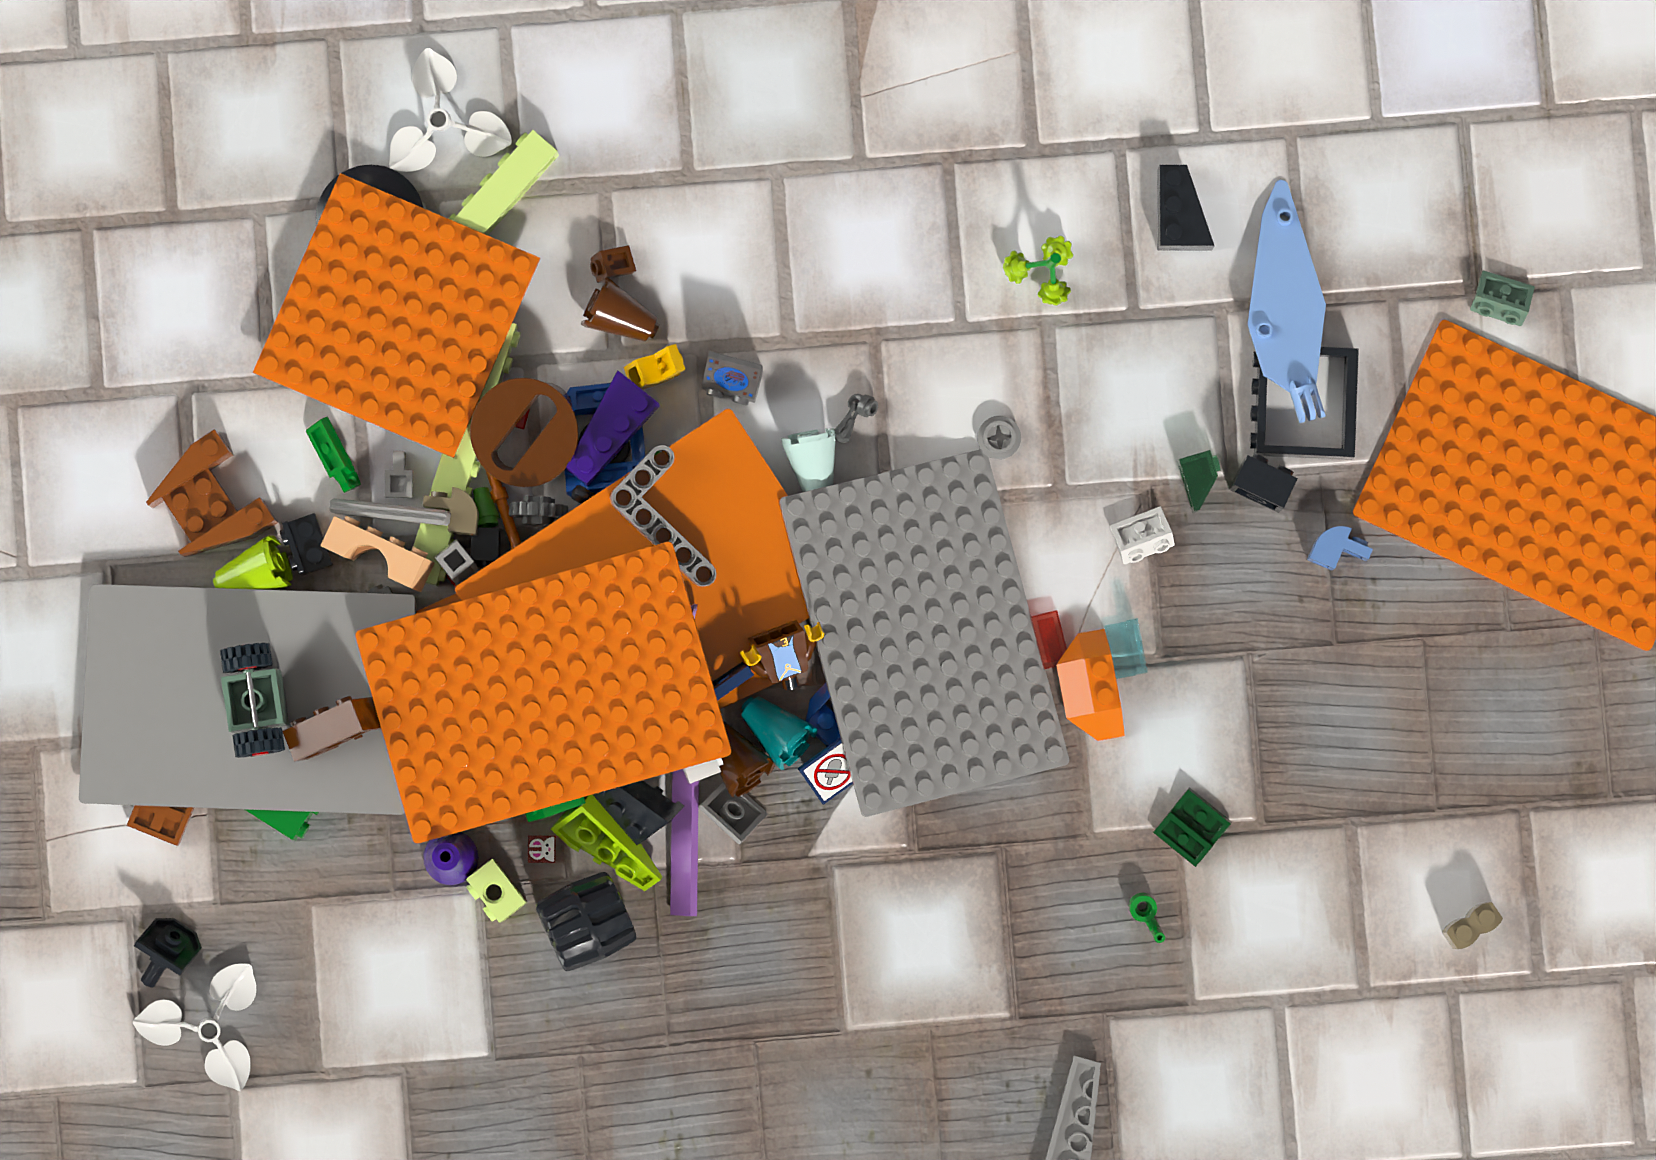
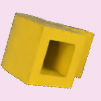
(655, 368)

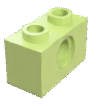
(511, 898)

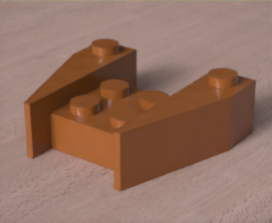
(202, 503)

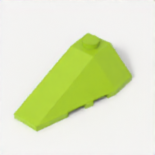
(598, 834)

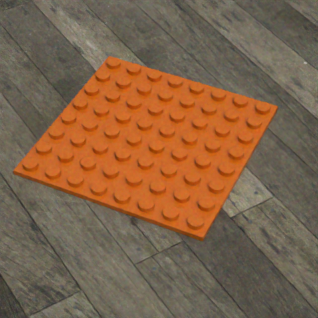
(396, 315)

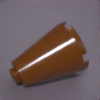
(619, 313)
(744, 764)

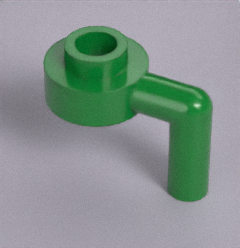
(1147, 914)

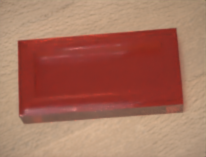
(1049, 638)

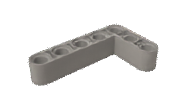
(657, 521)

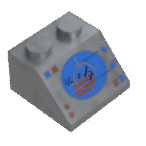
(732, 378)

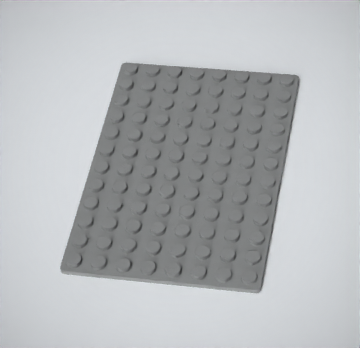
(924, 632)
(159, 710)

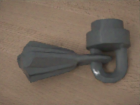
(865, 407)

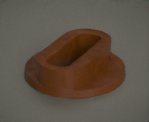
(501, 412)

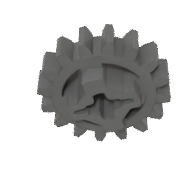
(537, 510)

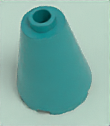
(777, 730)

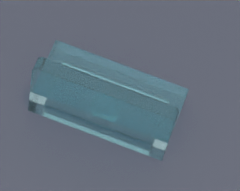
(1126, 648)

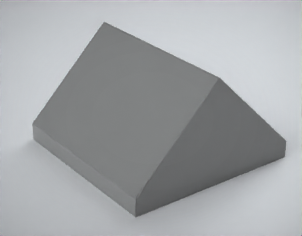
(733, 814)

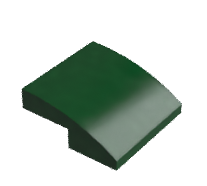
(1192, 827)

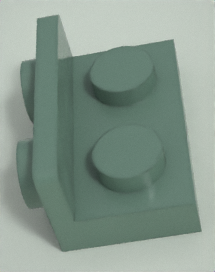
(1502, 298)

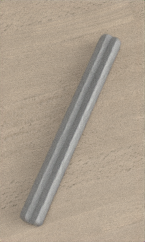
(390, 512)

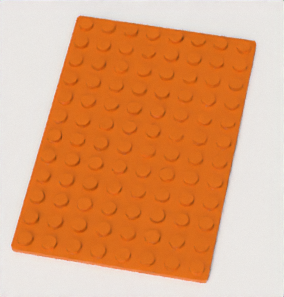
(1524, 482)
(721, 503)
(543, 692)

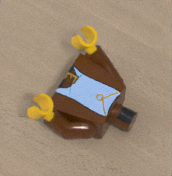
(783, 652)

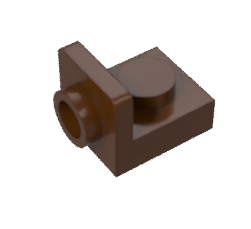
(612, 263)

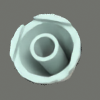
(811, 457)

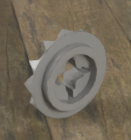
(1008, 428)

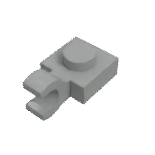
(399, 481)

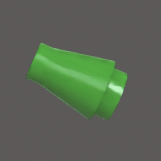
(487, 510)

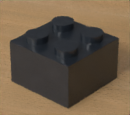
(1264, 482)

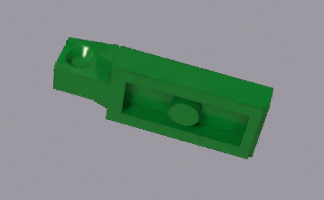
(333, 454)

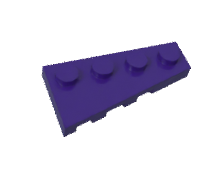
(614, 423)

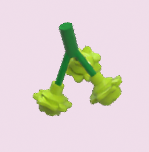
(1056, 253)

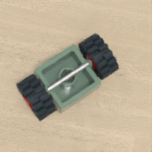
(253, 700)

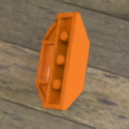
(1091, 686)

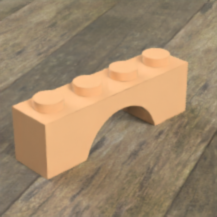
(351, 541)

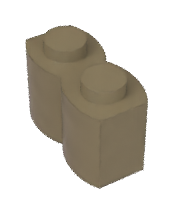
(1477, 921)

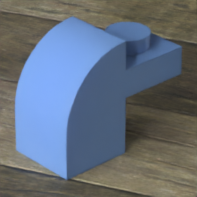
(1332, 543)

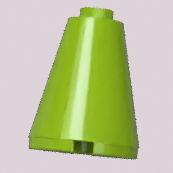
(256, 568)

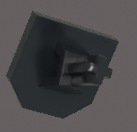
(169, 946)

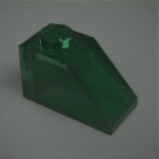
(1198, 476)

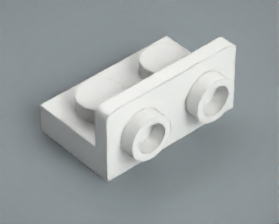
(1142, 535)

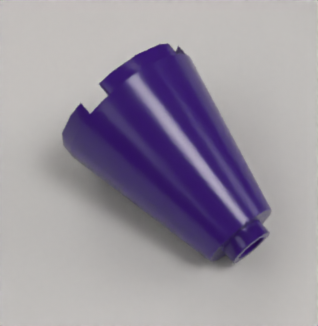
(462, 861)

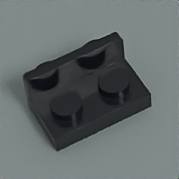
(305, 542)

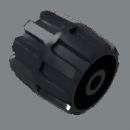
(586, 921)

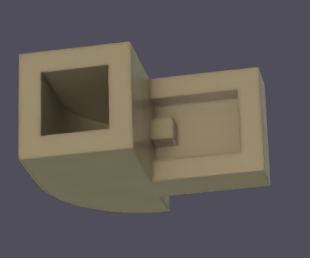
(462, 507)

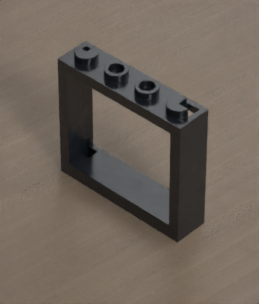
(1258, 412)

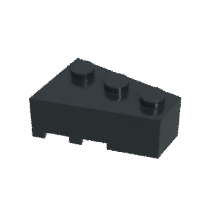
(1180, 212)
(638, 809)

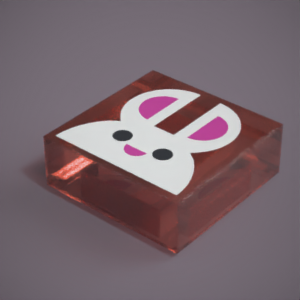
(541, 849)

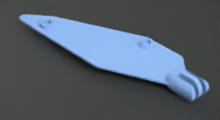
(1287, 305)

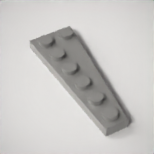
(1076, 1114)

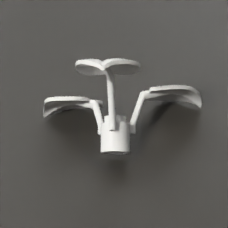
(409, 145)
(227, 1064)

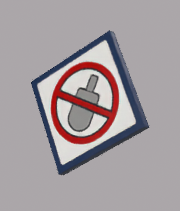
(827, 772)

